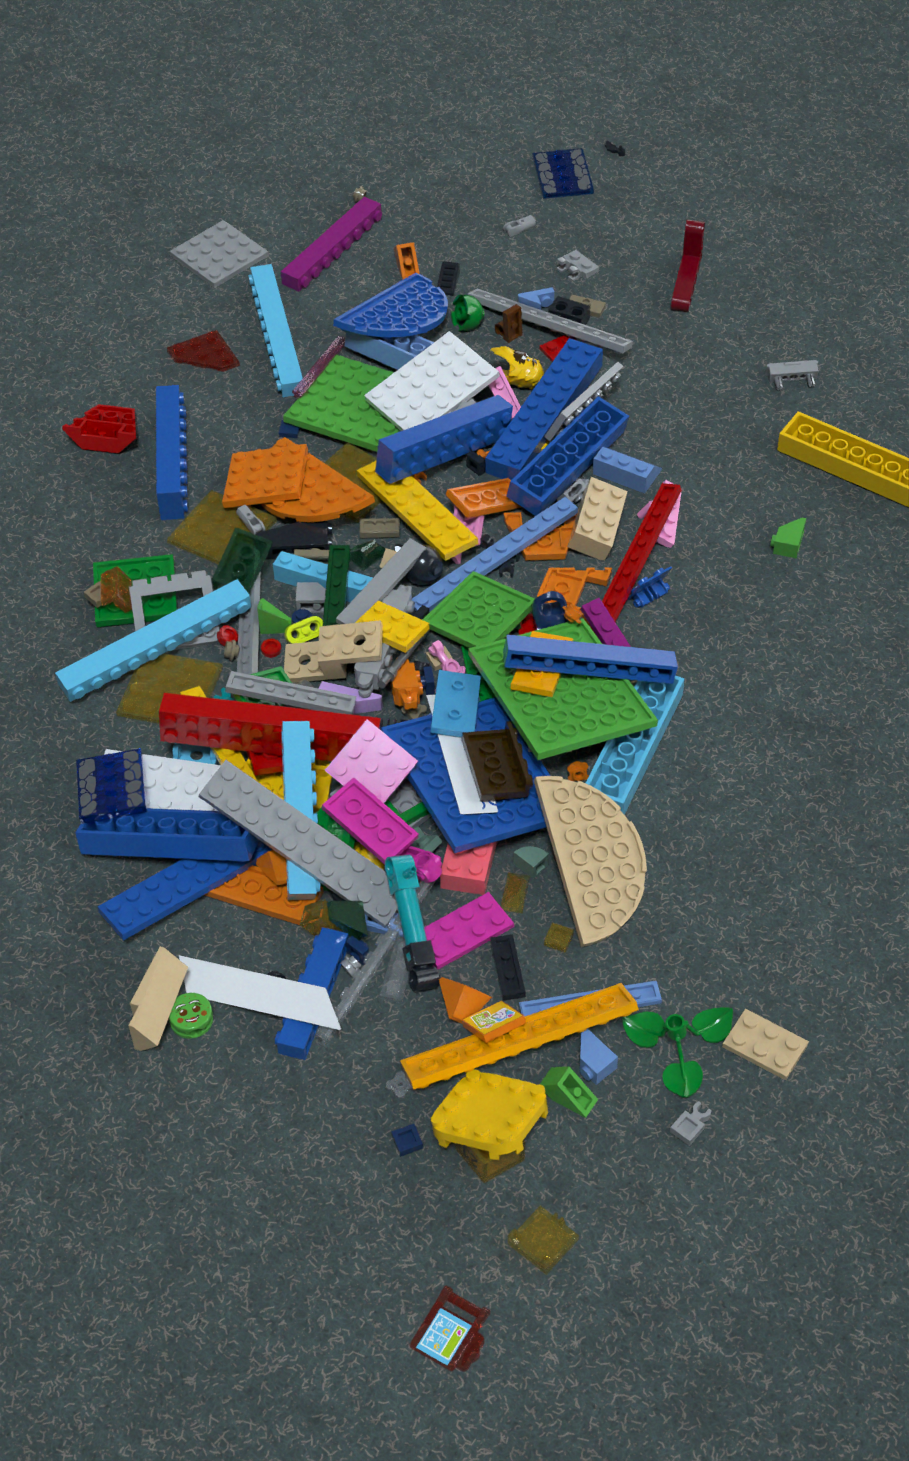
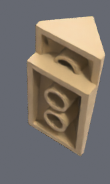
(155, 999)

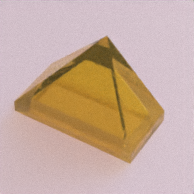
(515, 892)

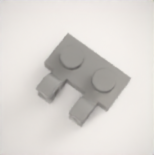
(577, 265)

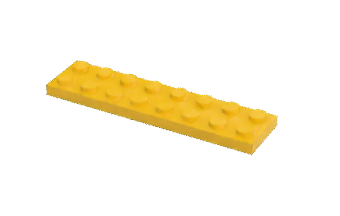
(421, 512)

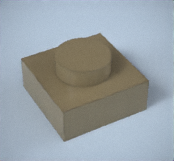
(93, 594)

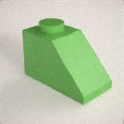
(789, 538)
(568, 1090)

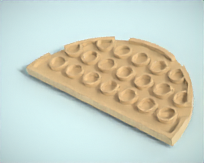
(596, 855)

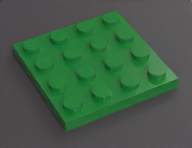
(154, 606)

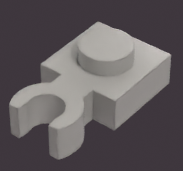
(690, 1126)

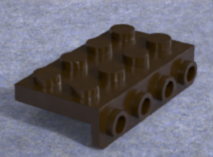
(497, 763)

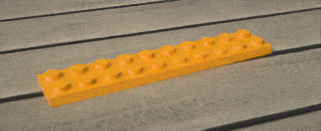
(539, 1028)

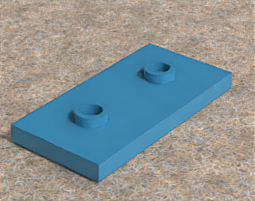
(455, 703)

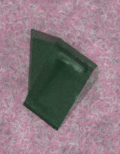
(366, 554)
(348, 917)

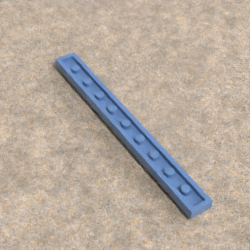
(499, 552)

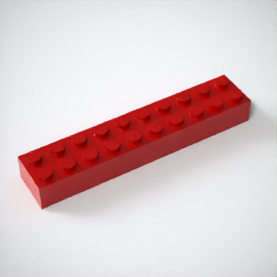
(251, 725)

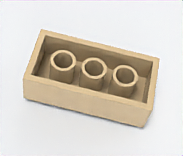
(597, 519)

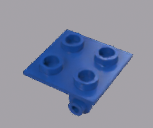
(650, 588)

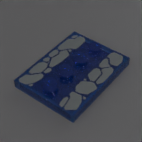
(563, 173)
(111, 786)

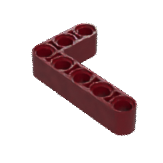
(689, 265)

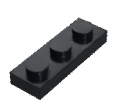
(507, 967)

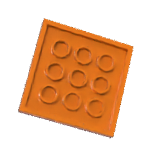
(265, 475)

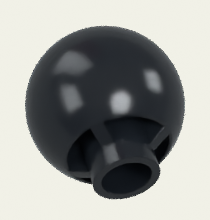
(427, 567)

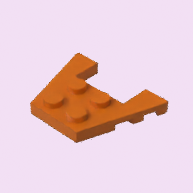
(548, 547)
(572, 582)

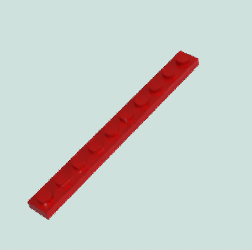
(640, 549)

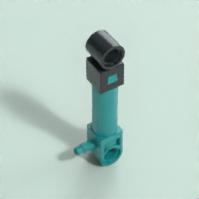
(417, 951)

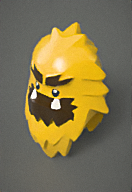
(524, 370)

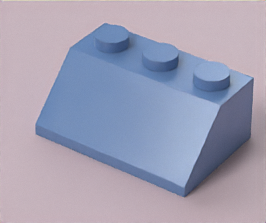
(625, 469)

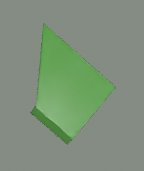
(271, 619)

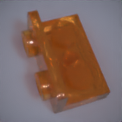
(115, 589)

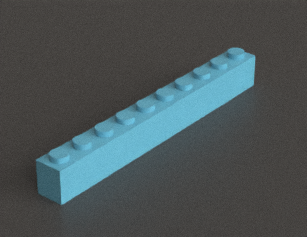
(276, 329)
(153, 640)

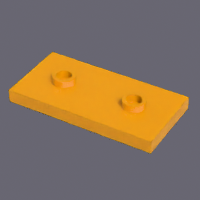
(537, 681)

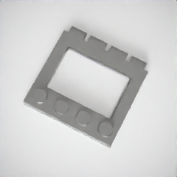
(162, 585)

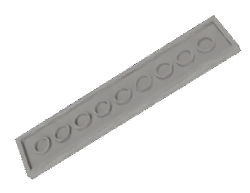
(300, 840)

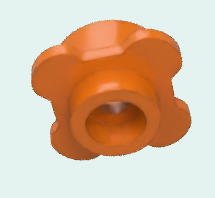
(572, 613)
(576, 767)

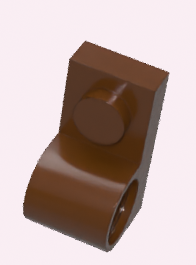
(511, 324)

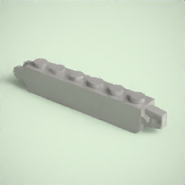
(369, 673)

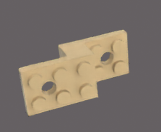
(334, 651)

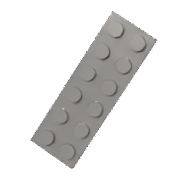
(600, 387)

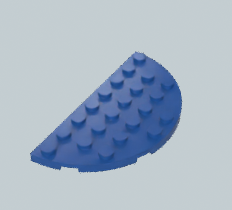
(399, 311)

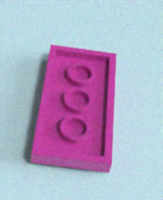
(369, 820)
(467, 929)

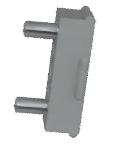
(792, 371)

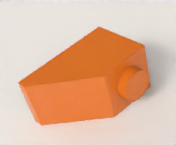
(406, 259)

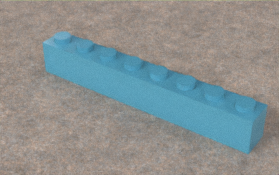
(298, 793)

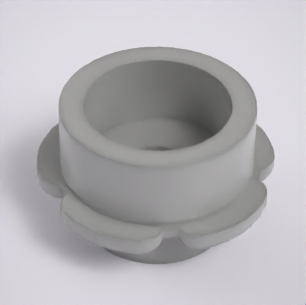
(351, 965)

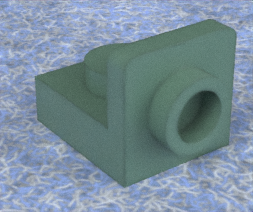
(426, 842)

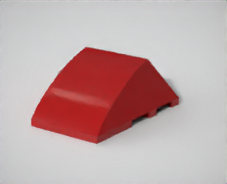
(103, 428)

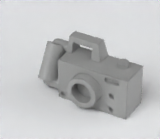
(574, 492)

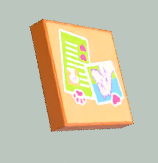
(493, 1021)

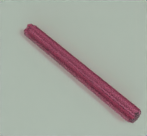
(318, 367)

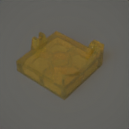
(543, 1239)

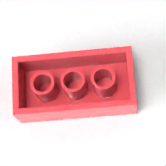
(467, 869)

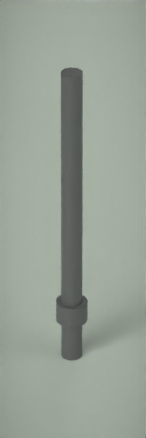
(391, 672)

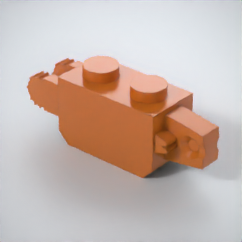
(407, 686)

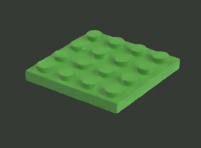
(479, 611)

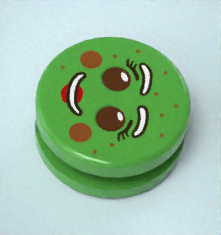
(191, 1015)

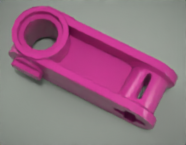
(426, 863)

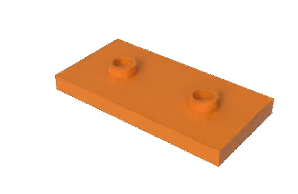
(482, 498)

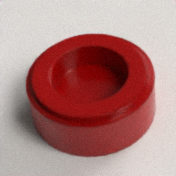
(227, 633)
(271, 648)

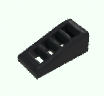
(449, 277)

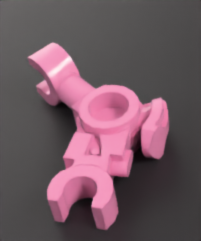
(447, 664)

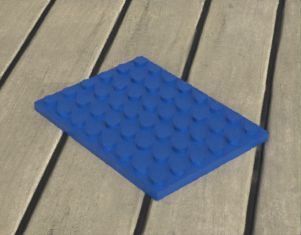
(435, 788)

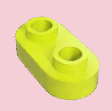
(303, 630)

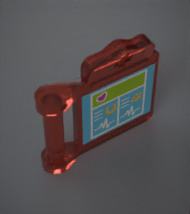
(449, 1337)

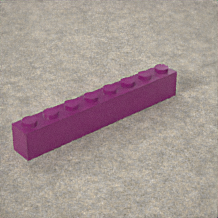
(331, 244)

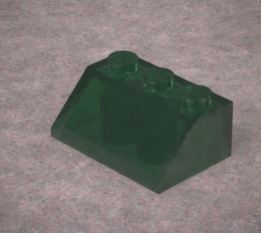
(242, 560)

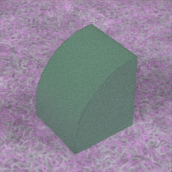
(531, 860)

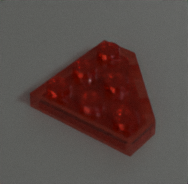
(205, 351)

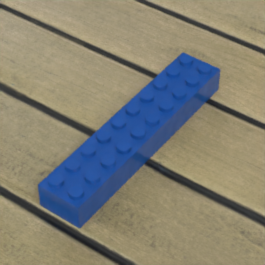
(557, 389)

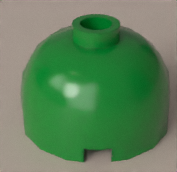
(468, 310)

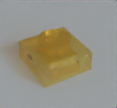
(559, 937)

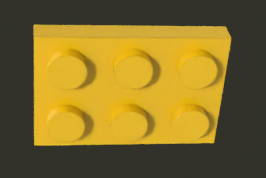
(399, 628)

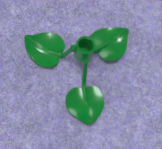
(647, 1027)

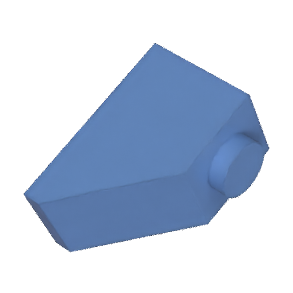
(595, 1058)

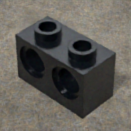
(570, 310)

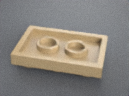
(765, 1044)

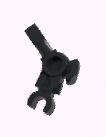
(506, 566)

